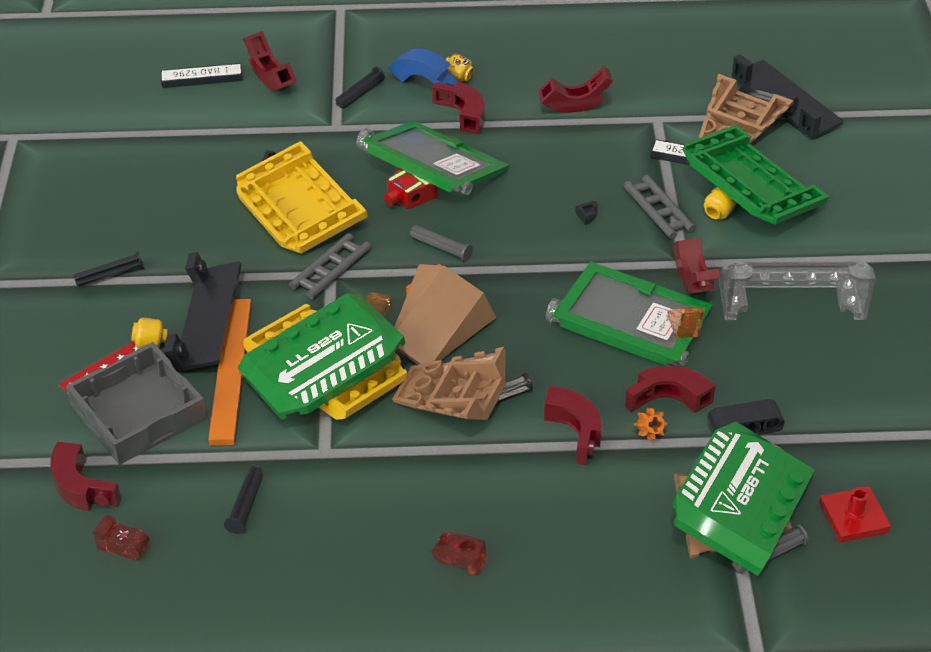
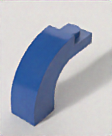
(423, 63)

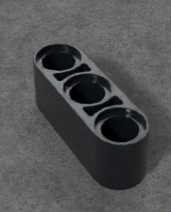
(757, 416)

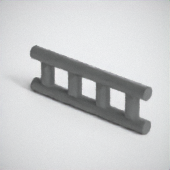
(658, 216)
(329, 276)

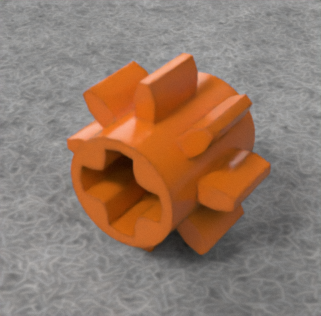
(643, 423)

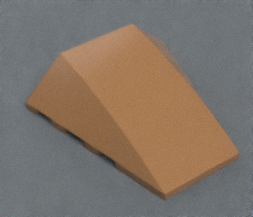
(733, 108)
(440, 314)
(456, 388)

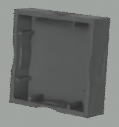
(136, 403)

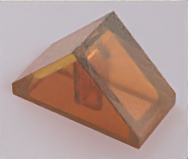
(686, 321)

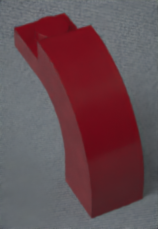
(265, 64)
(576, 98)
(464, 99)
(692, 267)
(671, 382)
(578, 413)
(78, 491)

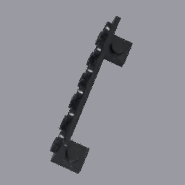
(810, 115)
(207, 315)

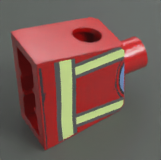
(409, 190)

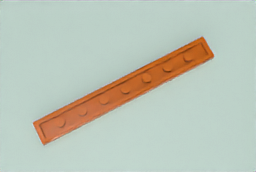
(229, 380)

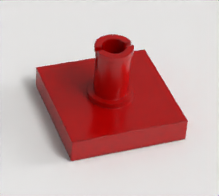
(854, 514)

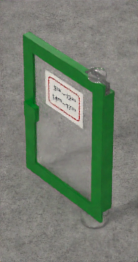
(432, 156)
(625, 314)

